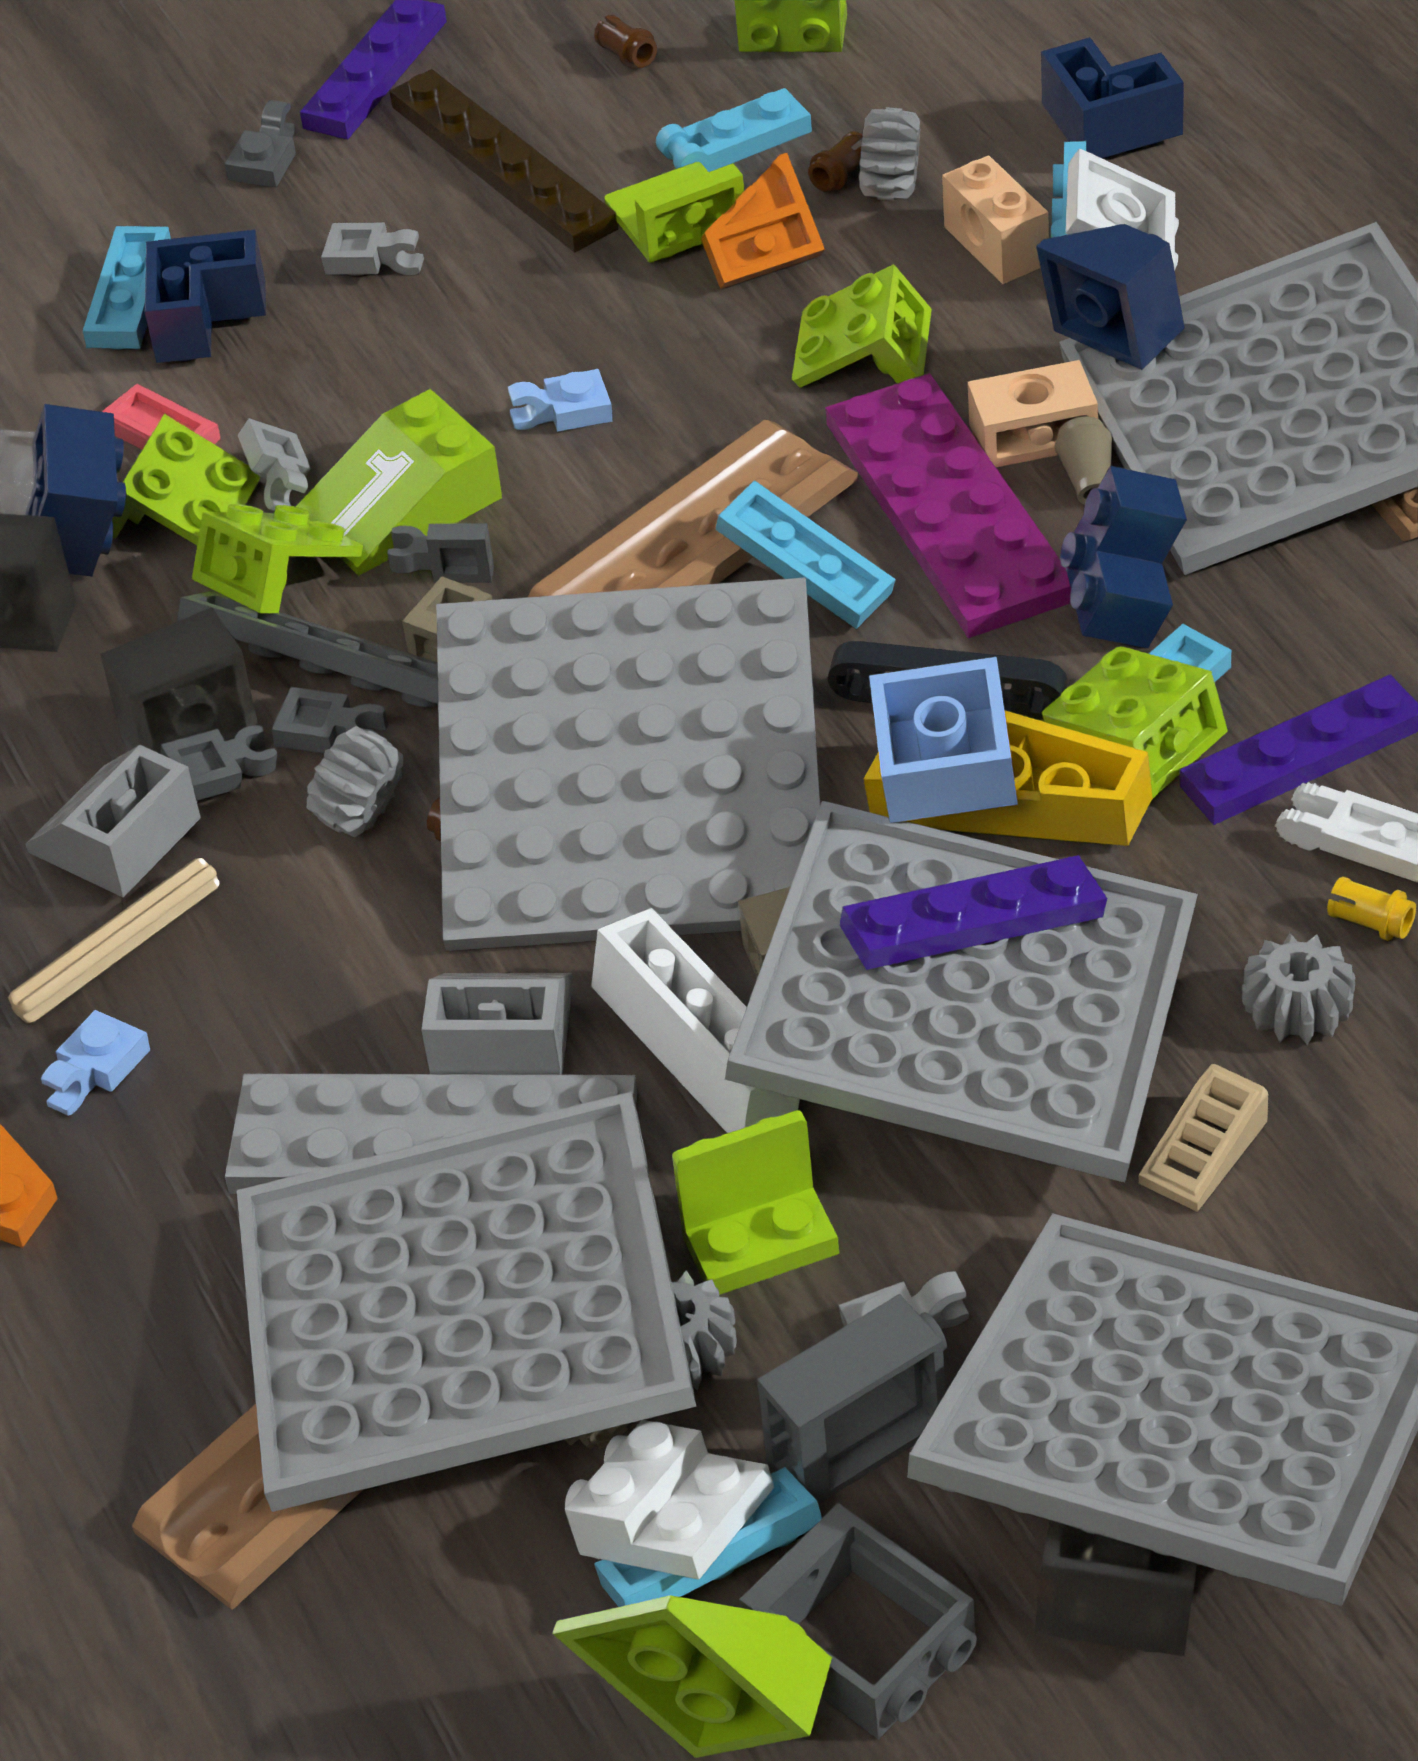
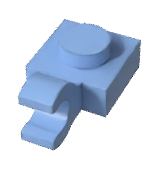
(568, 400)
(96, 1054)

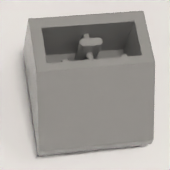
(121, 821)
(497, 1023)

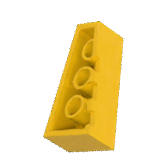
(1064, 784)

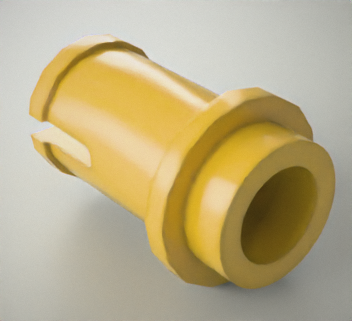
(1374, 909)

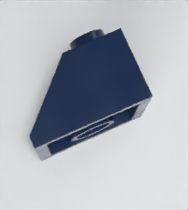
(1113, 291)

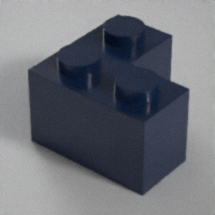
(1110, 104)
(199, 283)
(77, 481)
(1119, 556)

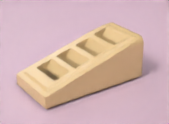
(1224, 1101)

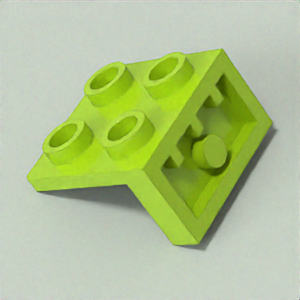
(790, 25)
(675, 207)
(872, 316)
(181, 479)
(249, 551)
(1146, 706)
(752, 1203)

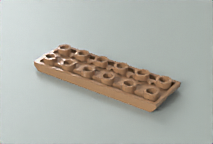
(675, 534)
(218, 1520)

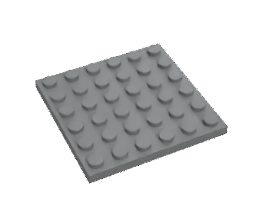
(1275, 397)
(622, 758)
(996, 1044)
(458, 1302)
(1184, 1408)

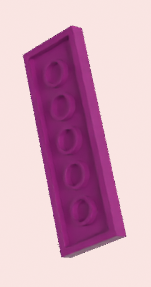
(950, 505)

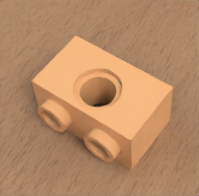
(994, 218)
(1022, 411)

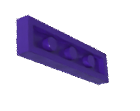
(373, 67)
(1300, 749)
(972, 912)

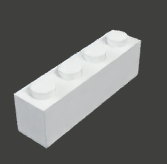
(680, 1015)

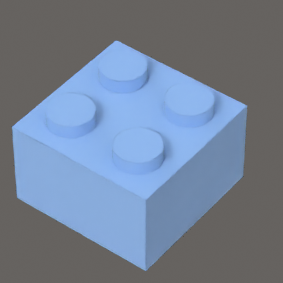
(943, 740)

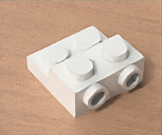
(1111, 196)
(664, 1501)

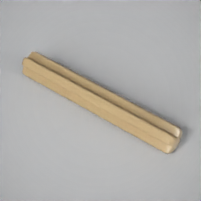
(113, 940)

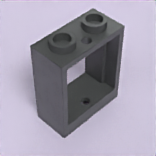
(854, 1398)
(820, 1563)

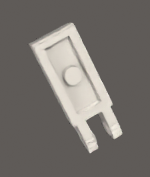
(1353, 828)

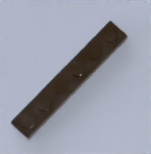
(504, 160)

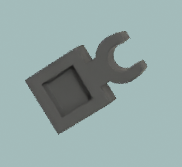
(315, 718)
(219, 764)

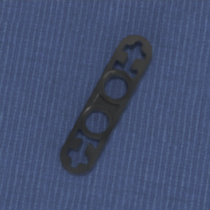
(876, 658)

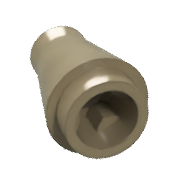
(1085, 453)

